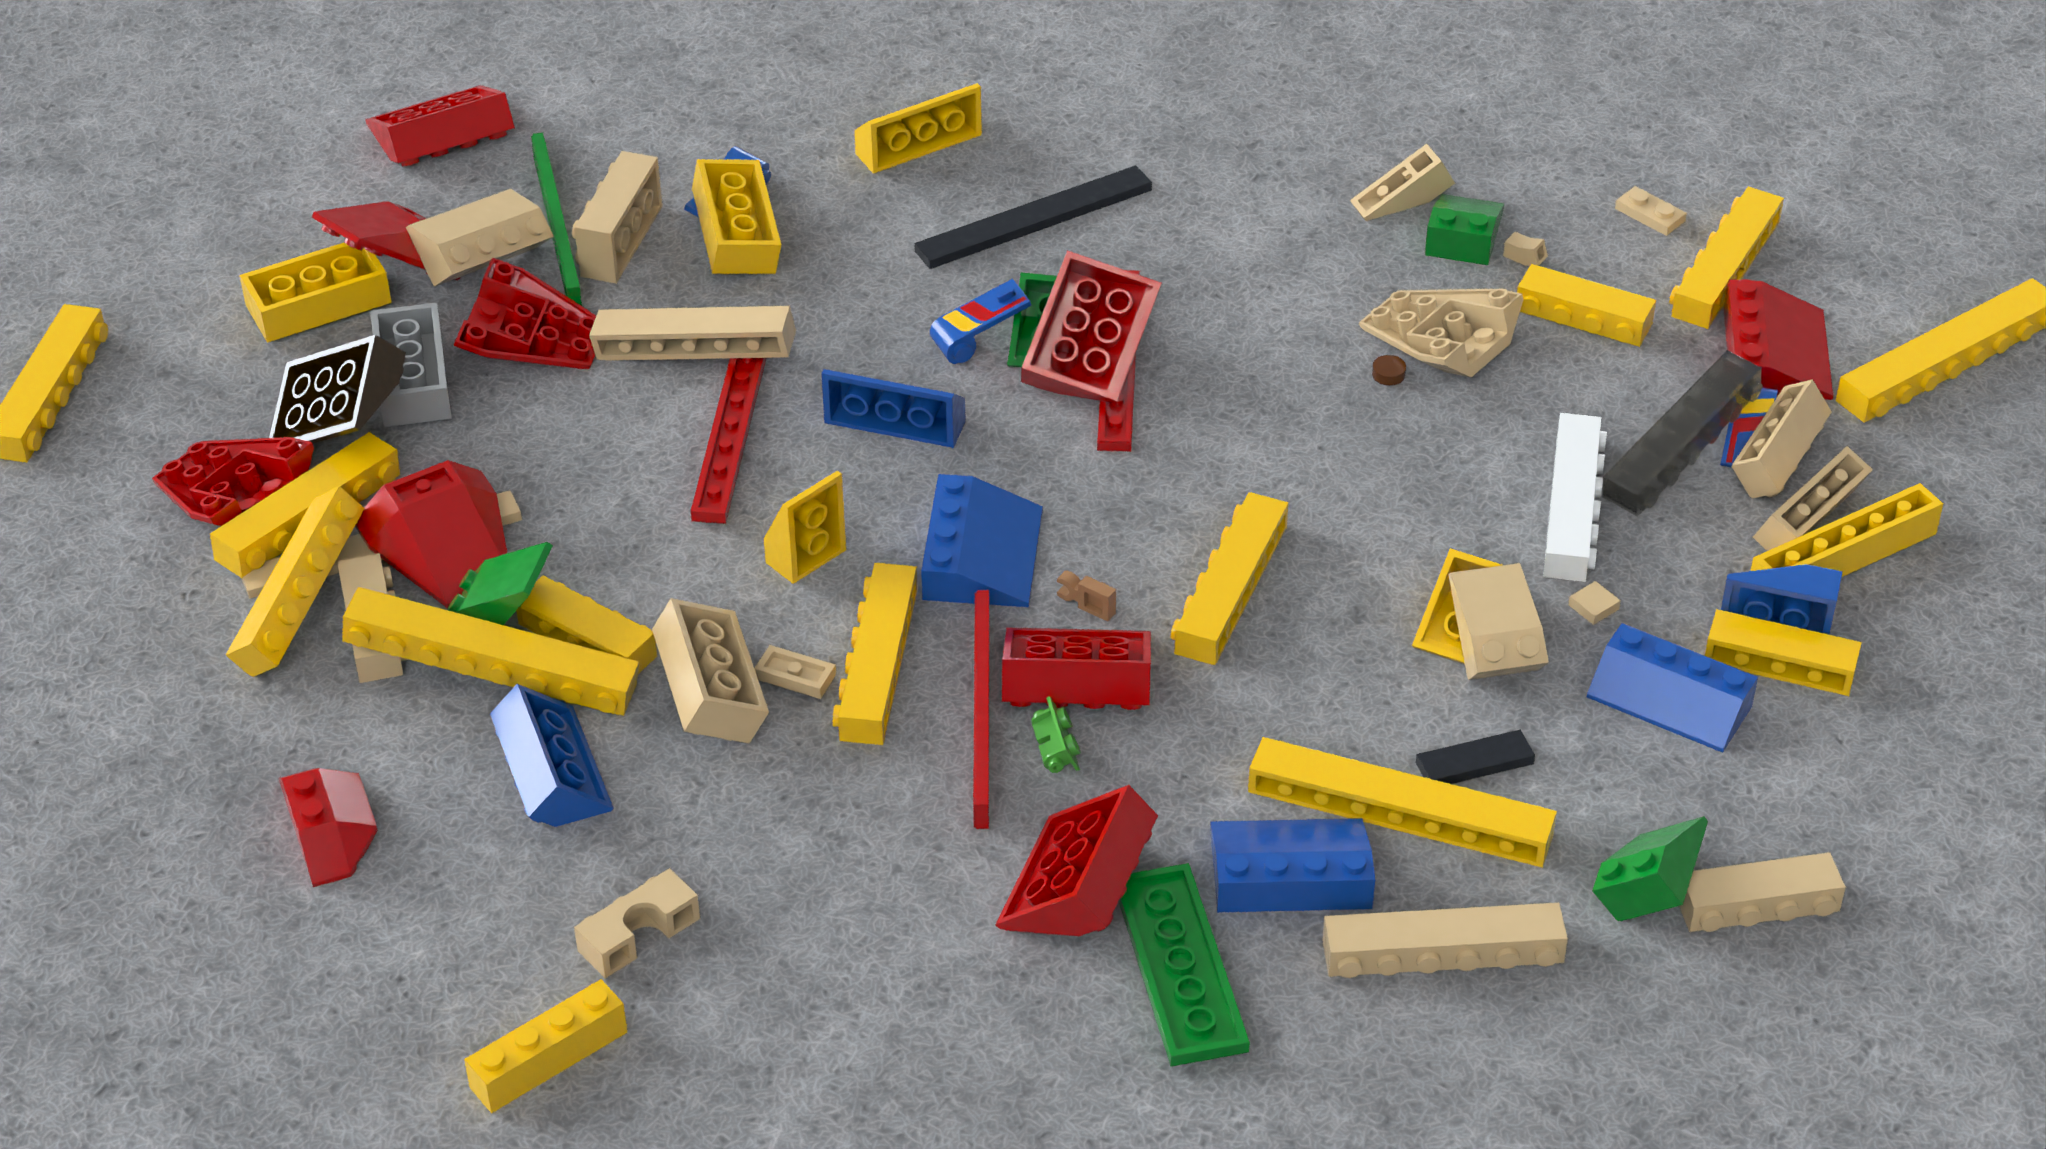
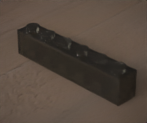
(1682, 433)

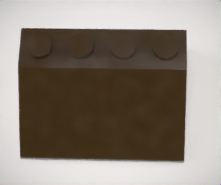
(336, 389)

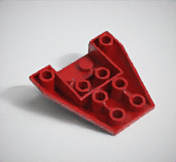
(375, 227)
(526, 321)
(230, 476)
(435, 526)

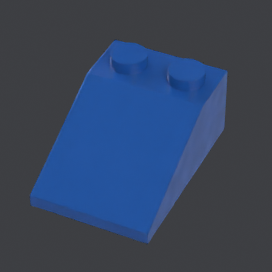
(1786, 595)

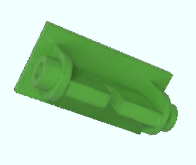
(1053, 726)

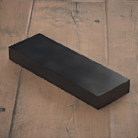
(1476, 758)

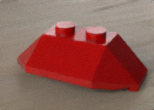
(329, 821)

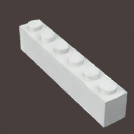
(1573, 496)

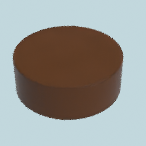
(1389, 370)

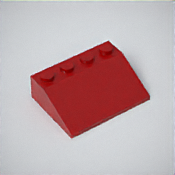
(442, 124)
(1089, 329)
(1778, 335)
(1076, 667)
(1080, 866)

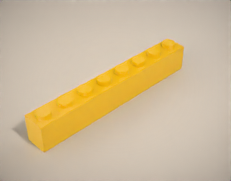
(1944, 352)
(489, 651)
(1402, 801)

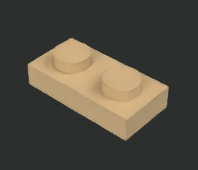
(1650, 210)
(795, 671)

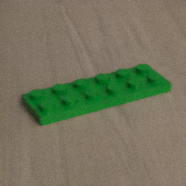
(1182, 966)

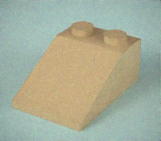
(1497, 622)

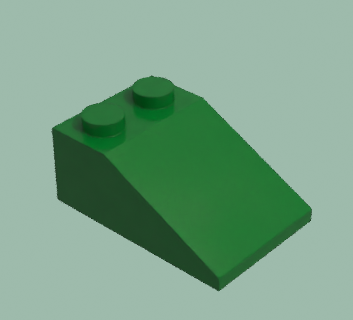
(1463, 229)
(1037, 289)
(500, 584)
(1650, 870)

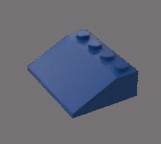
(980, 542)
(1292, 865)

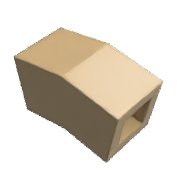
(1525, 249)

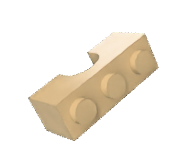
(659, 903)

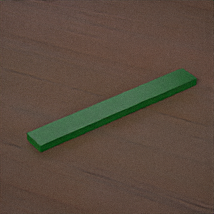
(555, 218)

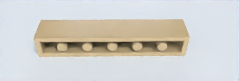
(693, 333)
(1444, 939)

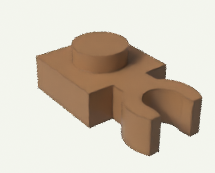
(1090, 594)

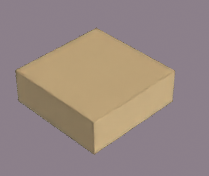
(1594, 602)

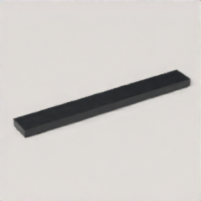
(1032, 217)

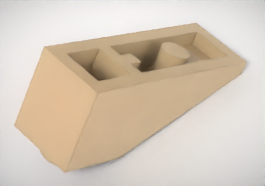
(1407, 185)

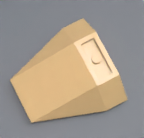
(1447, 328)

